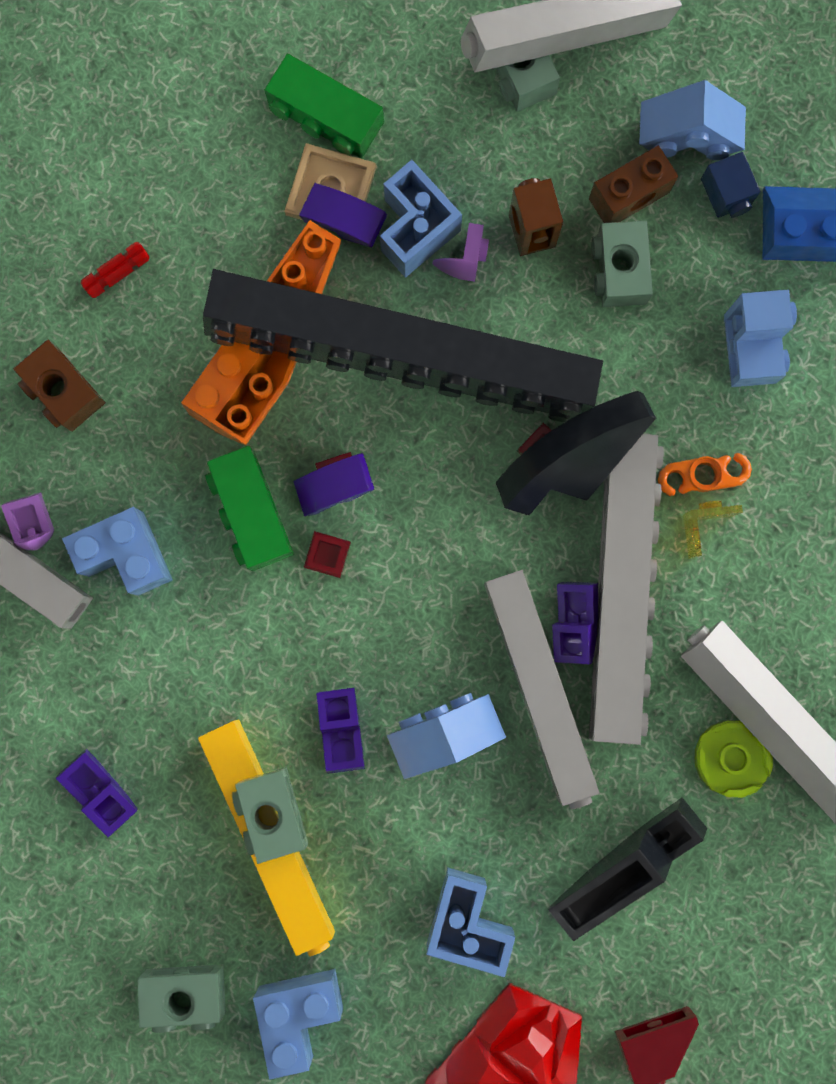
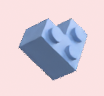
(693, 118)
(425, 219)
(755, 337)
(122, 542)
(445, 735)
(460, 934)
(286, 1013)

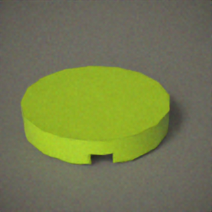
(723, 751)

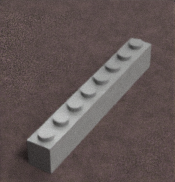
(624, 596)

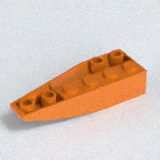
(244, 385)

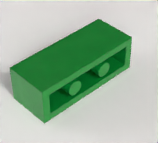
(324, 107)
(248, 509)

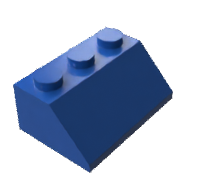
(799, 224)

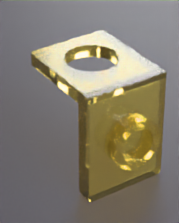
(706, 511)

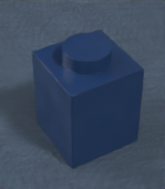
(730, 186)

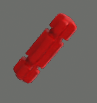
(115, 270)

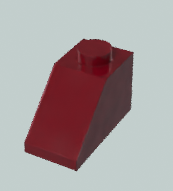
(657, 1045)

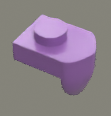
(475, 251)
(28, 521)

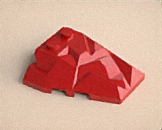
(516, 1042)

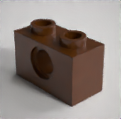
(633, 186)
(535, 216)
(44, 369)

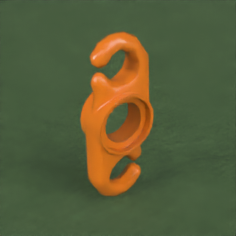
(719, 465)

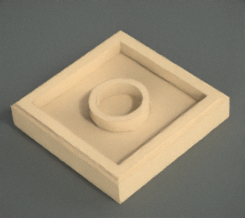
(331, 170)

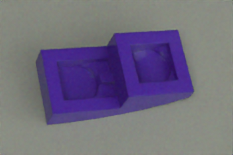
(344, 214)
(333, 484)
(577, 622)
(340, 730)
(97, 792)

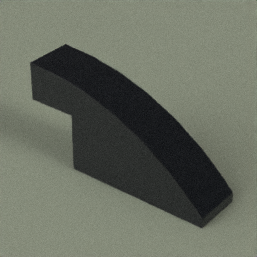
(576, 454)
(629, 870)

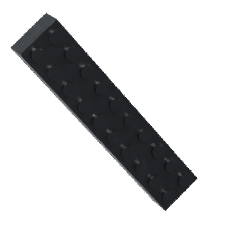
(398, 347)

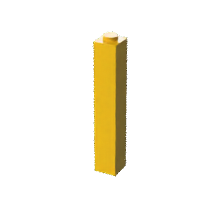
(283, 877)

